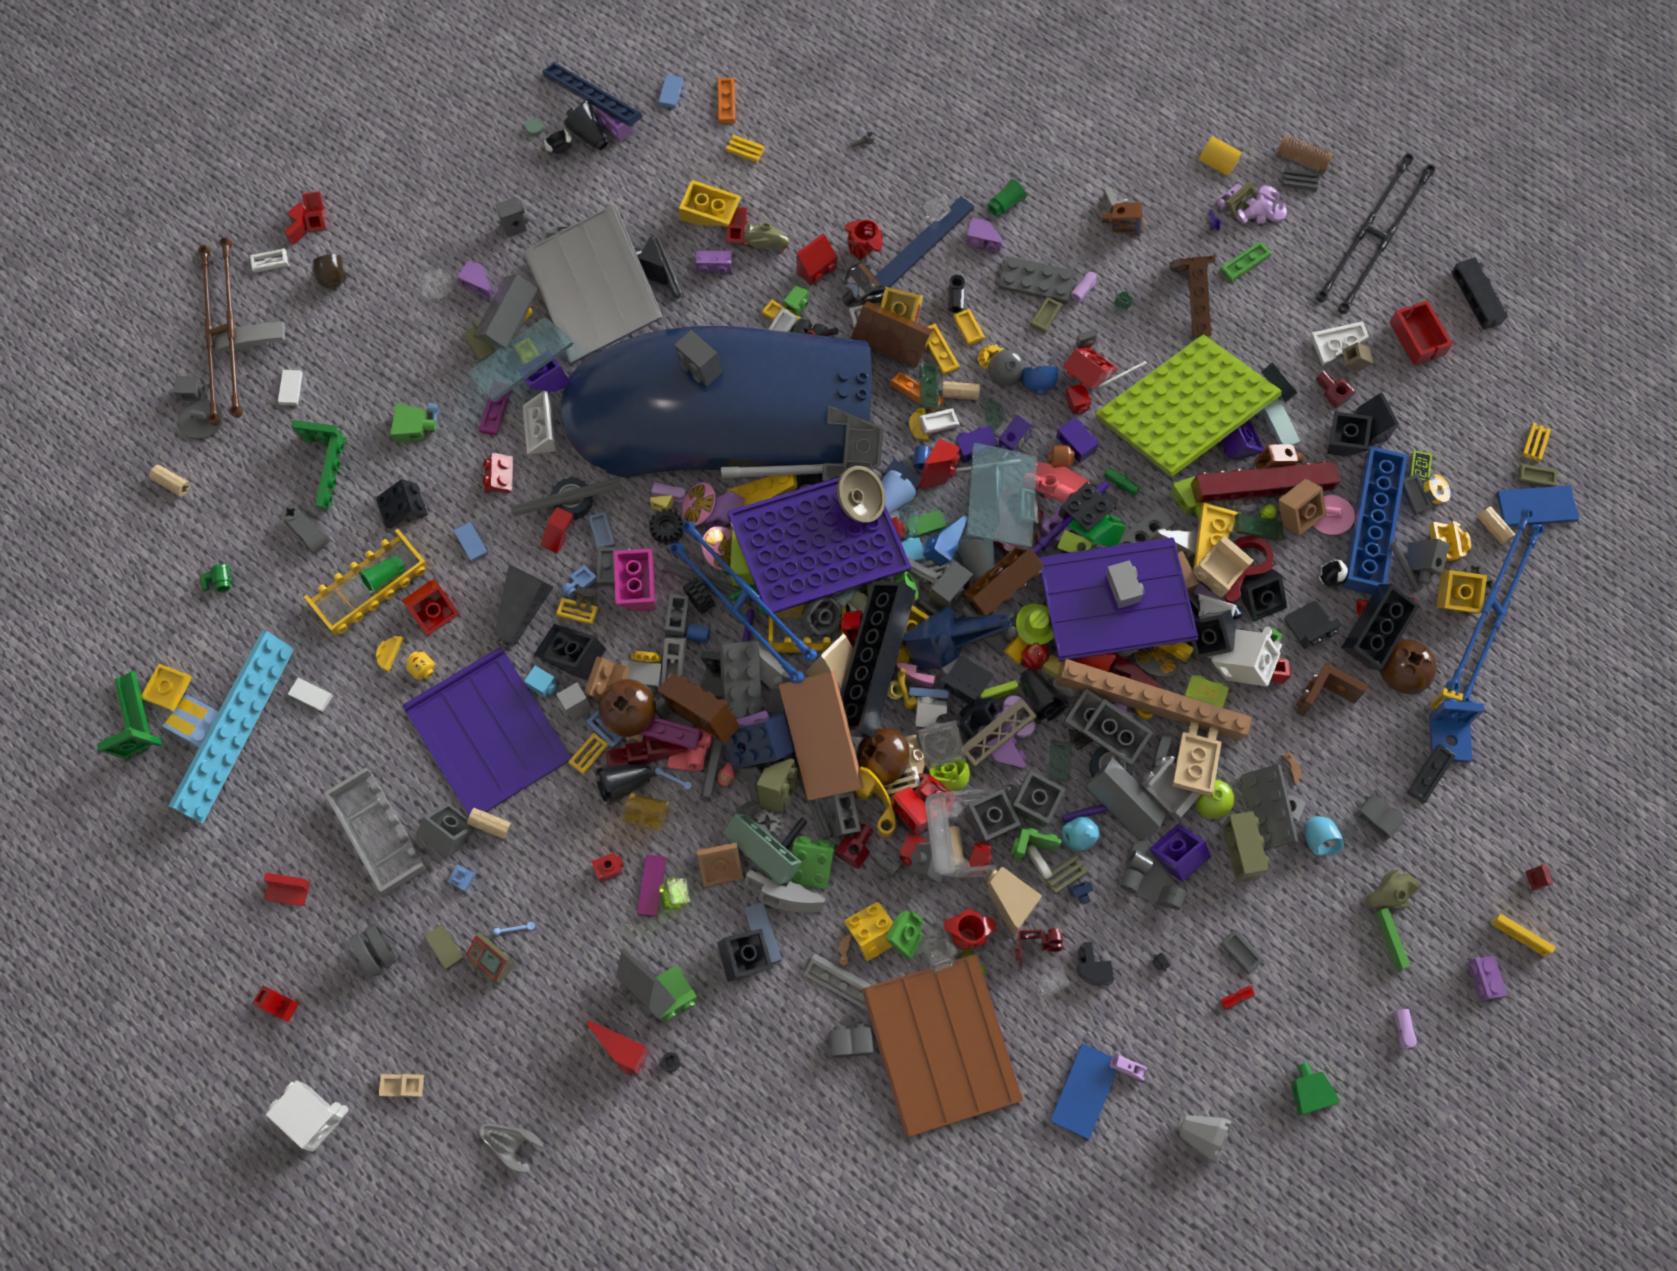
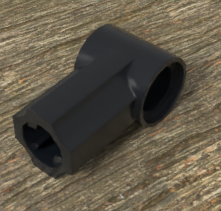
(956, 294)

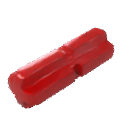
(1233, 999)

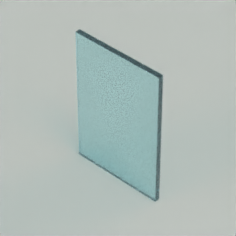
(520, 360)
(1002, 495)

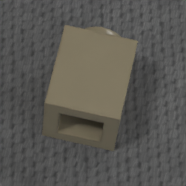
(1357, 356)

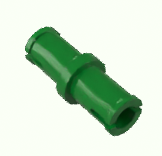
(1122, 481)

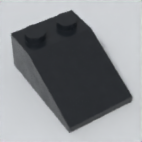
(570, 650)

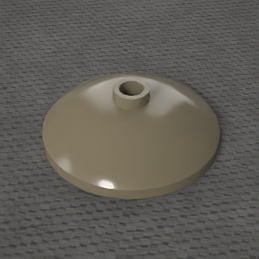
(861, 494)

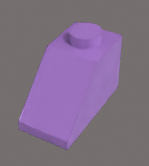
(475, 279)

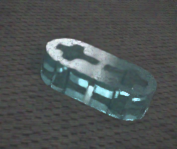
(912, 522)

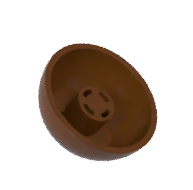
(1409, 675)
(635, 714)
(885, 755)

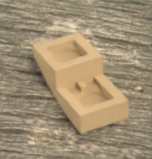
(401, 1085)

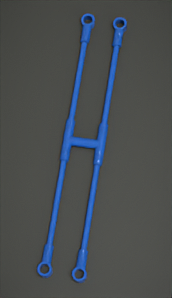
(1536, 530)
(677, 548)

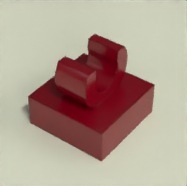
(1539, 877)

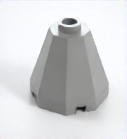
(1205, 1135)

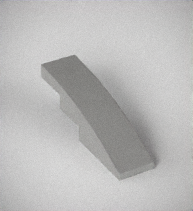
(252, 336)

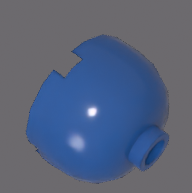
(1040, 379)

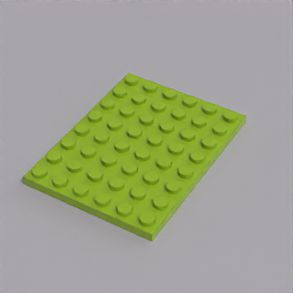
(1188, 404)

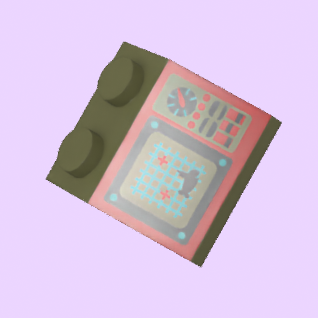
(489, 958)

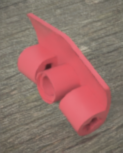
(1057, 482)
(692, 759)

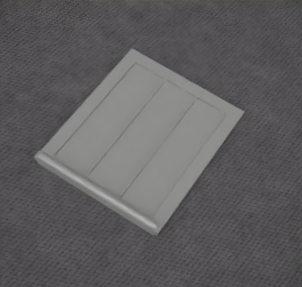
(593, 283)

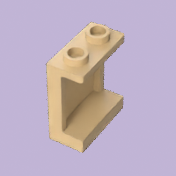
(1222, 566)

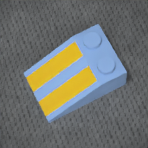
(191, 720)

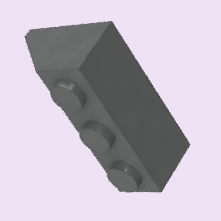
(643, 986)

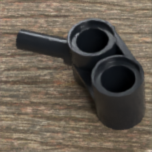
(803, 326)

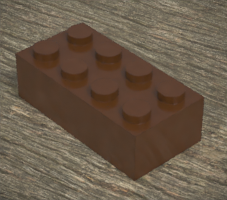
(892, 334)
(1003, 580)
(699, 707)

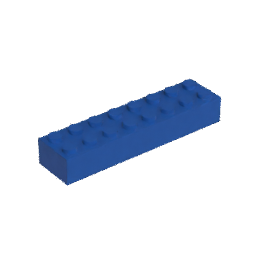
(1375, 520)

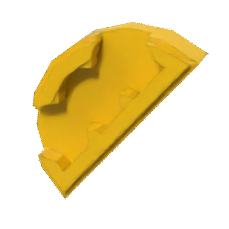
(915, 426)
(387, 652)

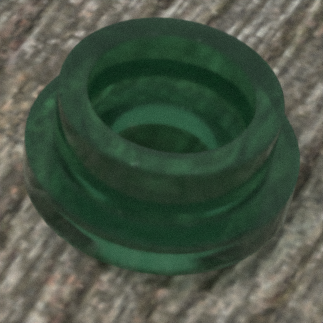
(1124, 296)

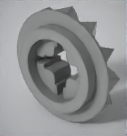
(773, 816)

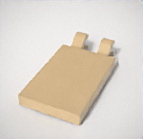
(1197, 761)

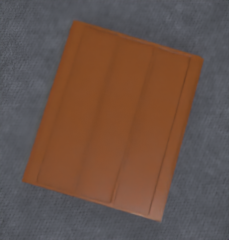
(941, 1046)

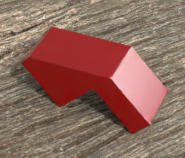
(314, 212)
(737, 226)
(298, 228)
(555, 530)
(275, 1003)

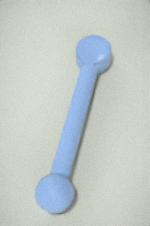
(687, 785)
(530, 926)

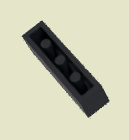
(1479, 293)

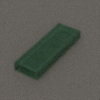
(929, 386)
(1259, 527)

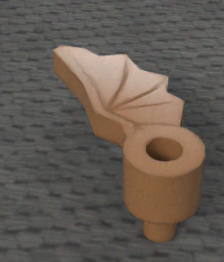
(1294, 767)
(844, 946)

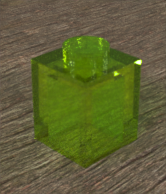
(674, 893)

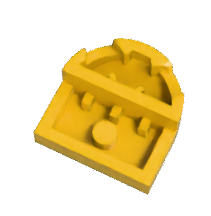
(1452, 534)

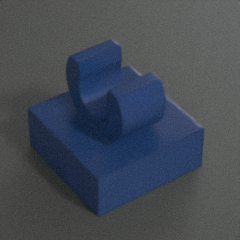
(1081, 891)

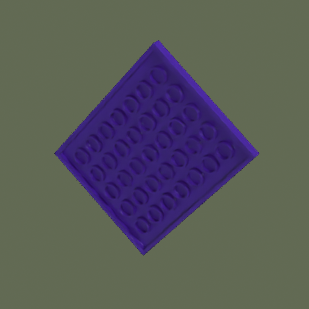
(809, 548)

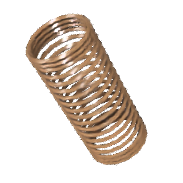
(1296, 154)

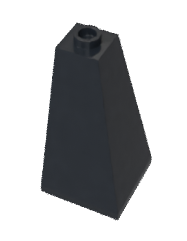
(519, 604)

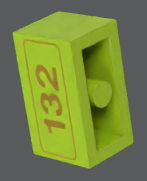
(1206, 691)

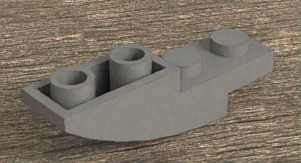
(788, 898)

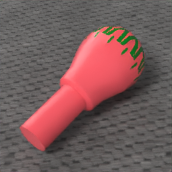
(726, 775)

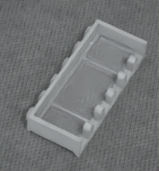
(374, 831)

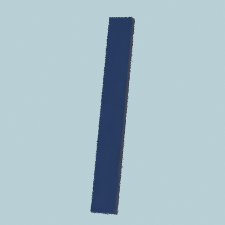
(590, 92)
(924, 243)

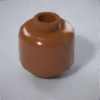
(1061, 456)

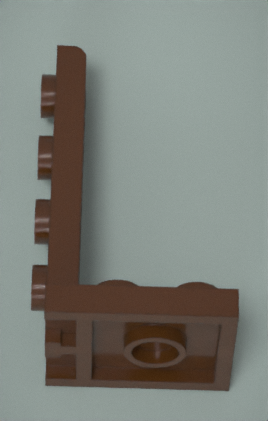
(1198, 291)

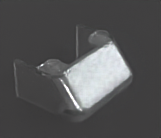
(938, 809)

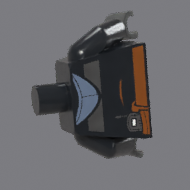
(862, 285)

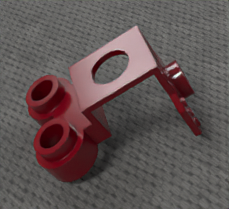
(1051, 941)

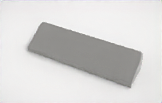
(837, 980)

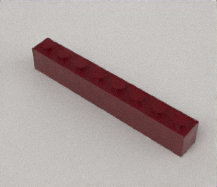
(1262, 482)

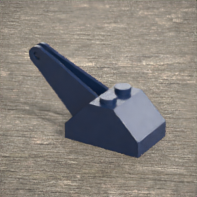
(942, 635)

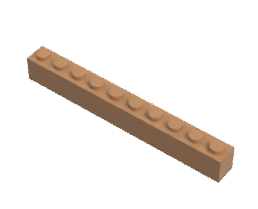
(1153, 699)

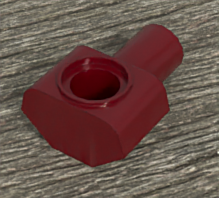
(1332, 387)
(857, 843)

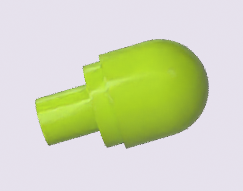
(1268, 511)

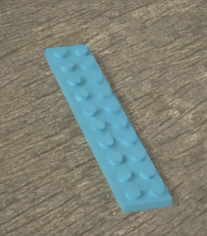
(231, 727)

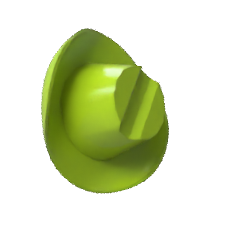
(1034, 624)

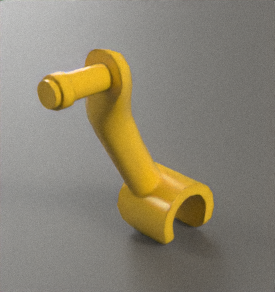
(909, 702)

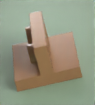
(603, 675)
(719, 864)

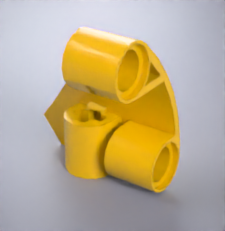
(873, 785)

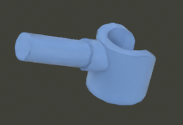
(434, 409)

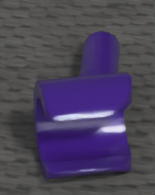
(1215, 223)

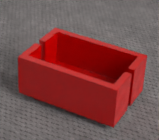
(1420, 332)

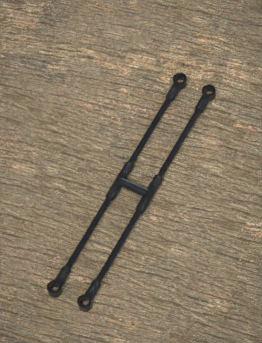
(1386, 237)

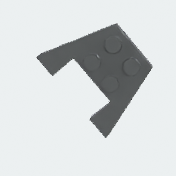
(861, 443)

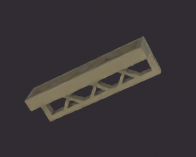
(995, 728)

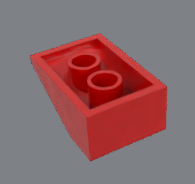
(1089, 367)
(624, 1051)

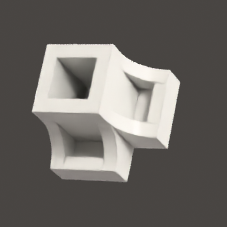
(928, 710)

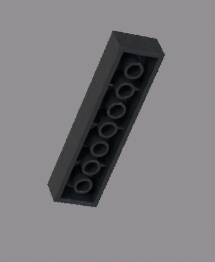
(875, 656)

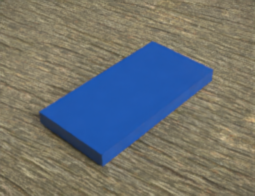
(1548, 504)
(1084, 1092)

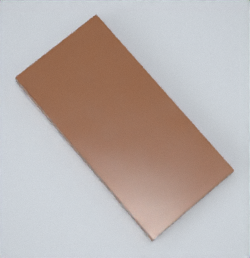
(821, 736)

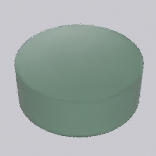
(534, 127)

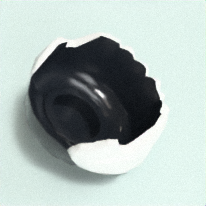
(558, 141)
(1333, 573)

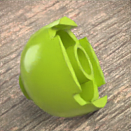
(952, 775)
(1218, 804)

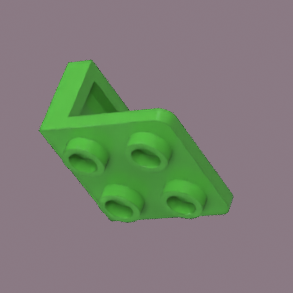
(1031, 836)
(816, 862)
(681, 991)

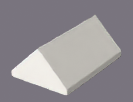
(539, 424)

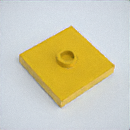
(166, 687)

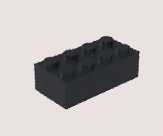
(1380, 626)

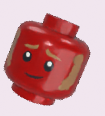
(1034, 655)

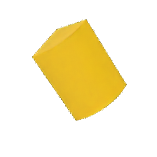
(1220, 156)

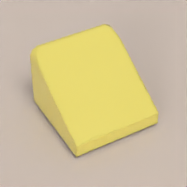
(662, 502)
(1052, 666)

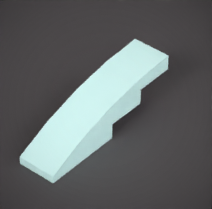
(1279, 423)

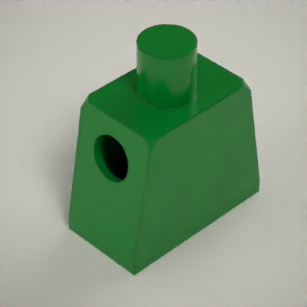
(1312, 1091)

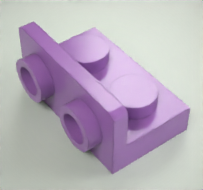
(713, 261)
(1487, 978)

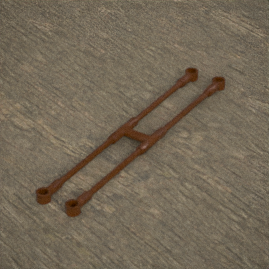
(235, 410)

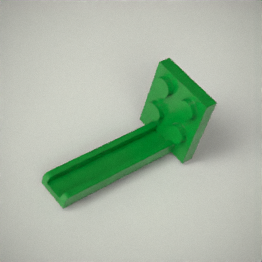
(329, 436)
(136, 735)

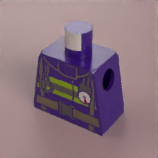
(1015, 434)

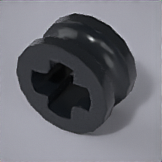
(665, 1064)

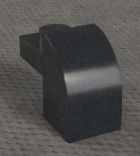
(981, 714)
(1093, 972)

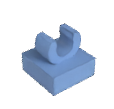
(461, 878)

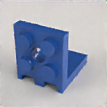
(1454, 721)

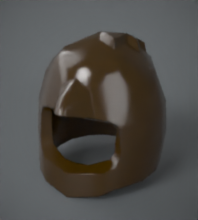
(329, 270)

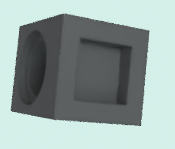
(188, 388)

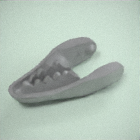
(506, 1142)

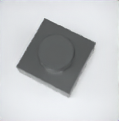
(1086, 339)

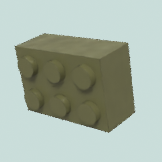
(1245, 846)

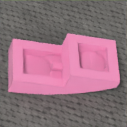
(919, 679)

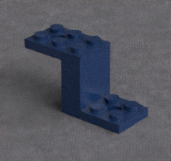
(763, 740)

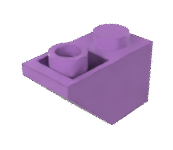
(983, 235)
(723, 504)
(1008, 752)

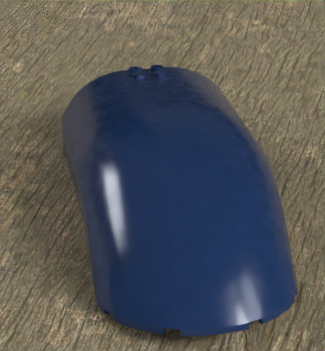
(644, 414)

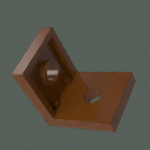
(1334, 681)

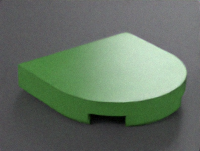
(906, 933)

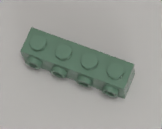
(762, 848)

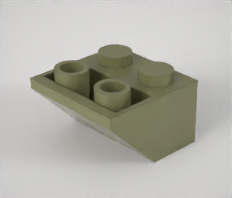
(777, 785)

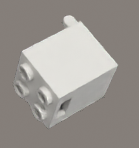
(1252, 658)
(305, 1115)

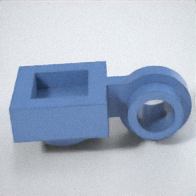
(582, 577)

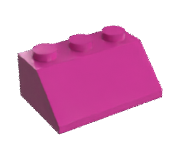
(635, 579)

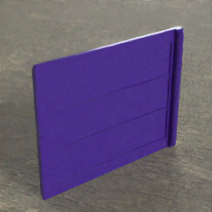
(1085, 610)
(486, 732)

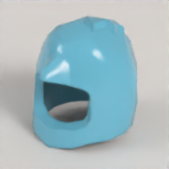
(1321, 830)
(1081, 832)

